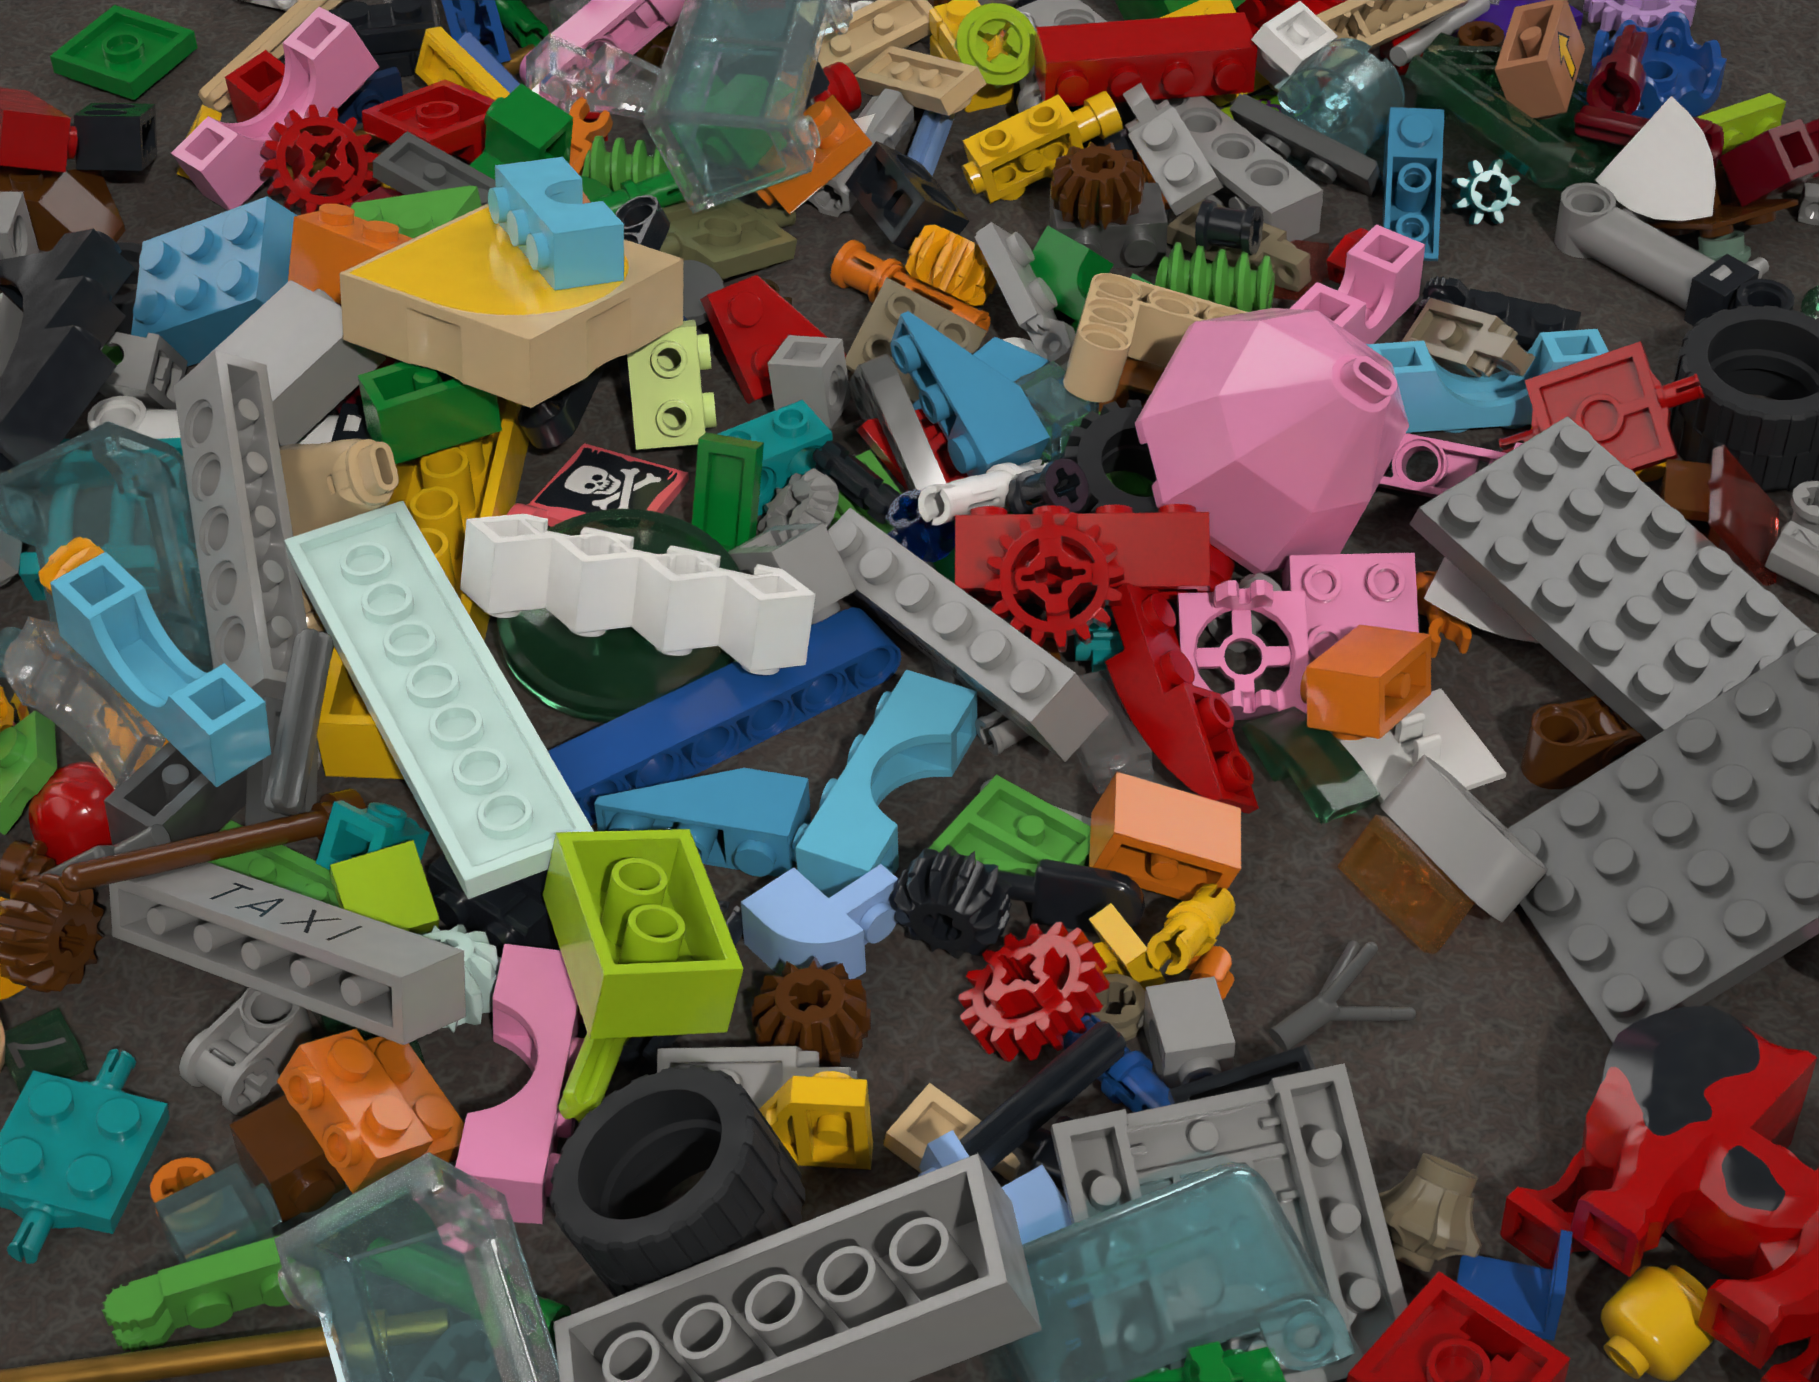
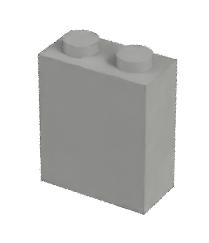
(305, 356)

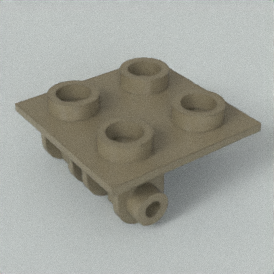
(880, 323)

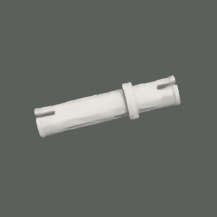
(959, 496)

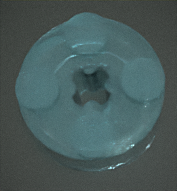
(1344, 93)

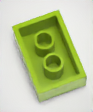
(641, 933)

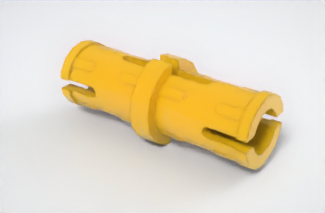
(1191, 929)

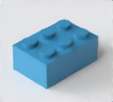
(212, 276)

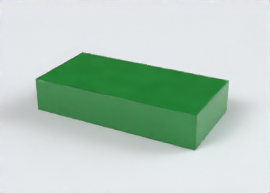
(727, 488)

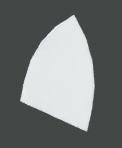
(1665, 168)
(1466, 601)

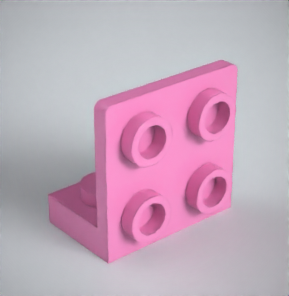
(1352, 592)

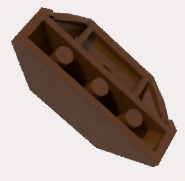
(64, 202)

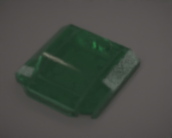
(1539, 149)

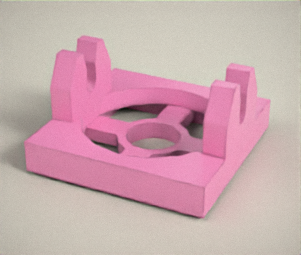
(1283, 607)

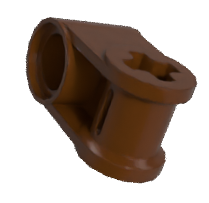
(1574, 742)

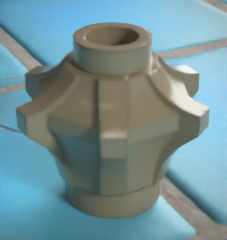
(1431, 1213)

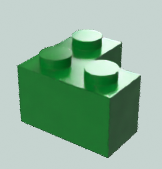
(523, 130)
(424, 410)

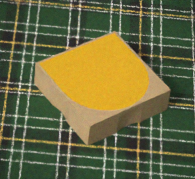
(485, 317)

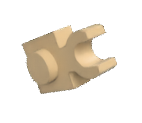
(928, 1119)

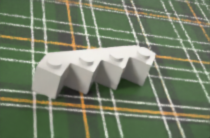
(668, 598)

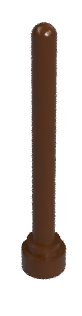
(206, 847)

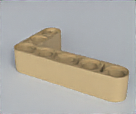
(1132, 321)

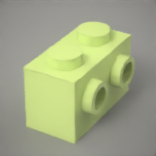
(668, 389)

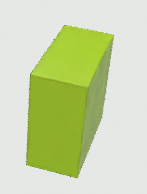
(387, 888)

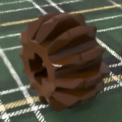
(1097, 185)
(47, 933)
(813, 1011)

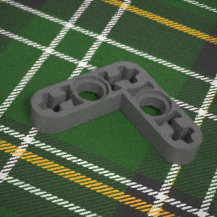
(881, 395)

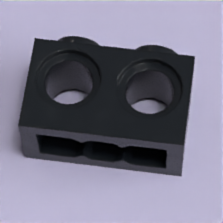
(115, 136)
(902, 196)

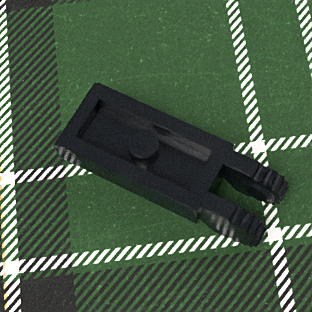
(1523, 316)

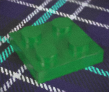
(124, 52)

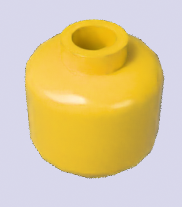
(1656, 1323)

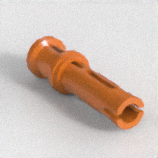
(867, 273)

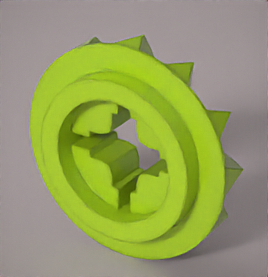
(1019, 42)

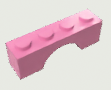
(321, 68)
(518, 1140)

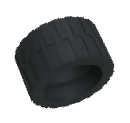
(1758, 354)
(647, 1144)

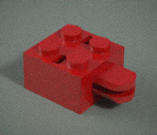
(1457, 1338)

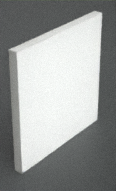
(1430, 730)

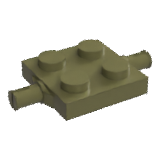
(730, 236)

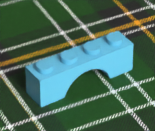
(1456, 403)
(204, 715)
(914, 735)

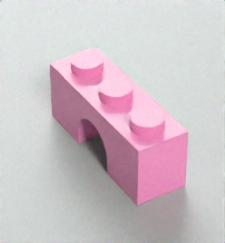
(1376, 288)

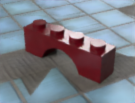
(1774, 161)

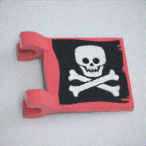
(604, 481)

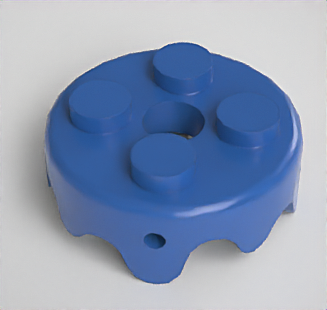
(1673, 67)

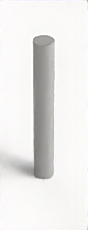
(1447, 24)

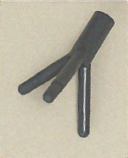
(1324, 1006)

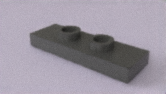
(1323, 156)

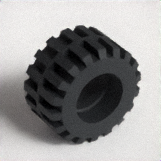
(1109, 445)

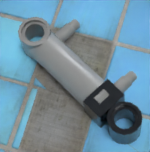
(1597, 229)

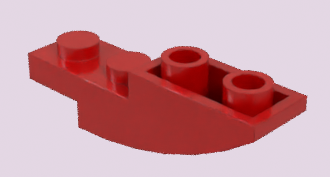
(1177, 720)

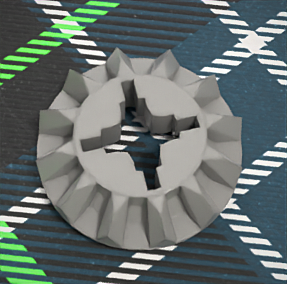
(803, 501)

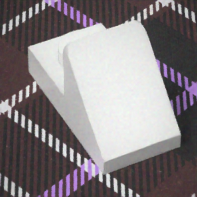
(1289, 43)

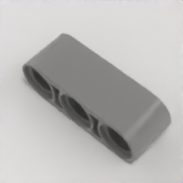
(1463, 838)

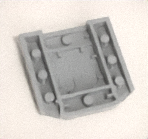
(1307, 1148)

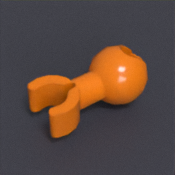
(1439, 620)

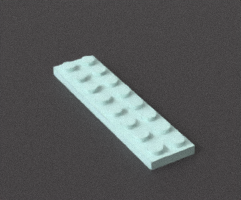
(437, 697)

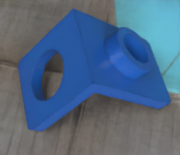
(1521, 1291)

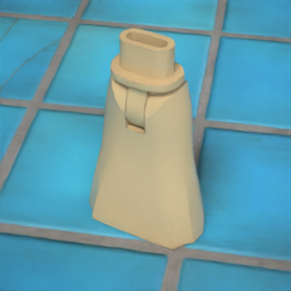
(336, 480)

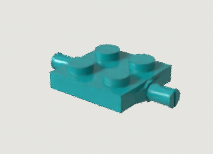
(75, 1152)

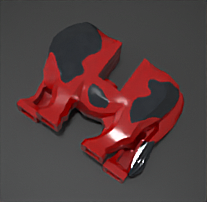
(1697, 1146)

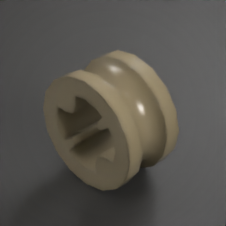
(1132, 995)

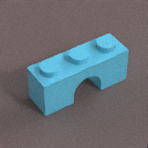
(558, 233)

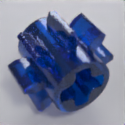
(914, 533)

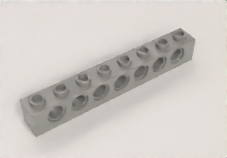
(1242, 163)

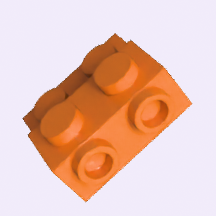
(840, 145)
(370, 1105)

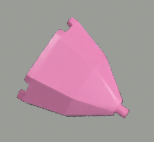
(1273, 432)

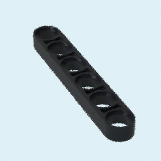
(645, 225)

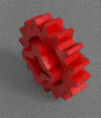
(300, 150)
(1028, 581)
(1033, 991)

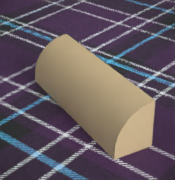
(1383, 20)

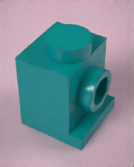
(363, 831)

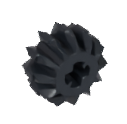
(953, 902)

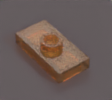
(1405, 884)

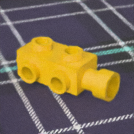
(1029, 143)

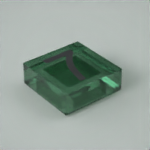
(42, 1046)

